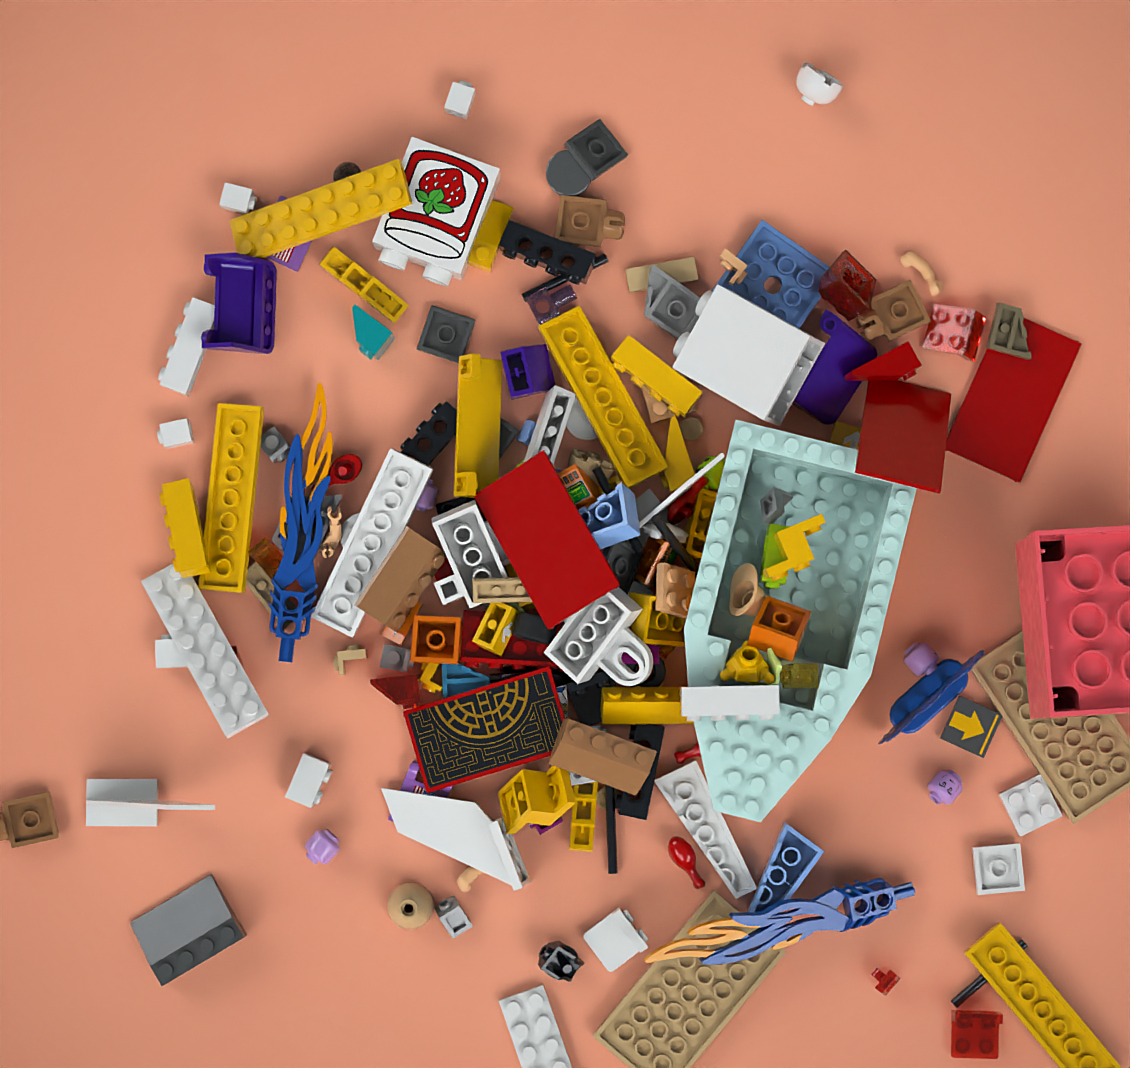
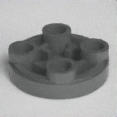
(566, 175)

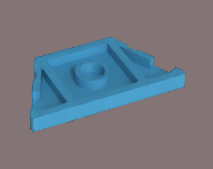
(460, 679)

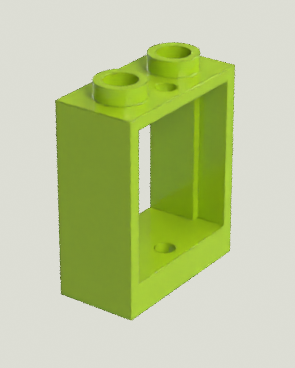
(771, 556)

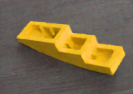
(363, 284)
(583, 817)

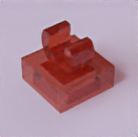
(886, 982)

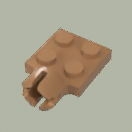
(587, 221)
(893, 313)
(28, 820)

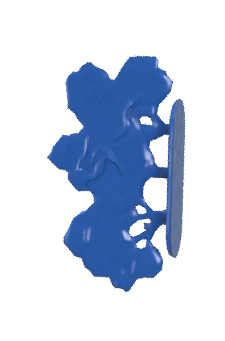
(929, 696)

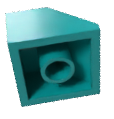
(370, 334)

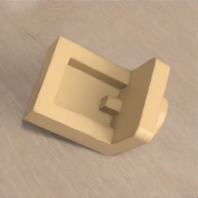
(353, 652)

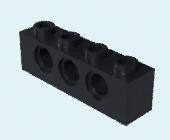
(517, 234)
(438, 440)
(639, 807)

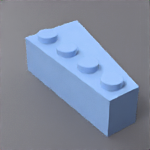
(612, 517)
(786, 868)

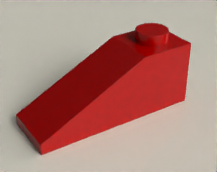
(888, 367)

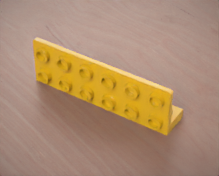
(477, 424)

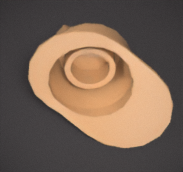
(745, 593)

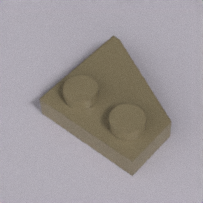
(1007, 332)

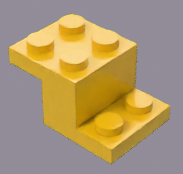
(794, 547)
(535, 798)

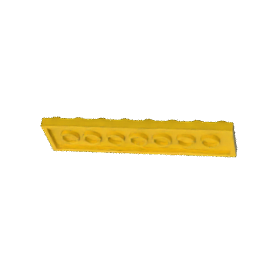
(322, 211)
(603, 397)
(232, 496)
(1037, 1002)

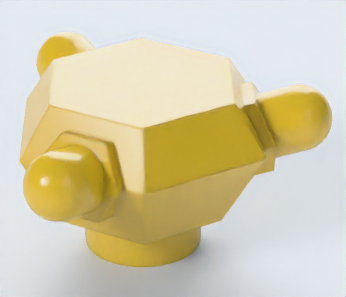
(747, 666)

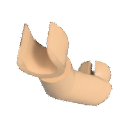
(923, 266)
(334, 536)
(467, 877)

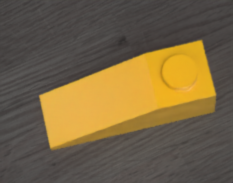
(489, 236)
(677, 459)
(699, 523)

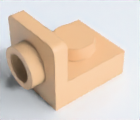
(731, 262)

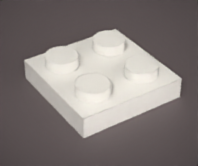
(1030, 805)
(998, 868)

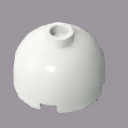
(817, 85)

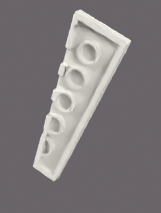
(691, 800)

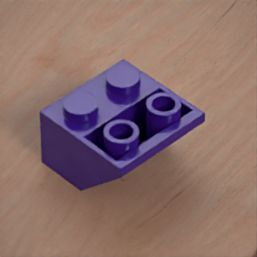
(528, 370)

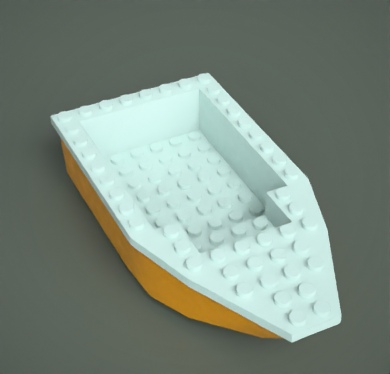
(845, 588)

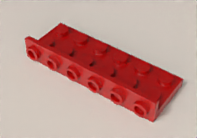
(517, 651)

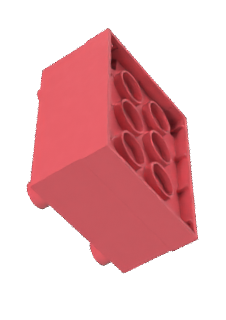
(1076, 620)

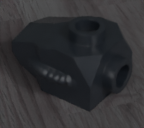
(559, 961)

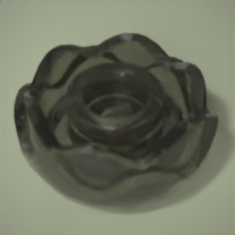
(345, 168)

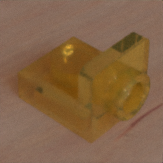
(799, 675)

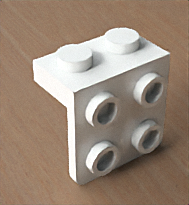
(616, 939)

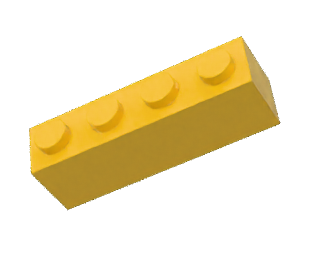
(656, 376)
(185, 528)
(642, 705)

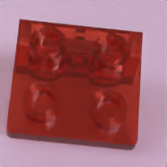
(954, 331)
(975, 1034)

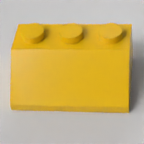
(656, 626)

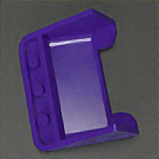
(242, 303)
(825, 389)

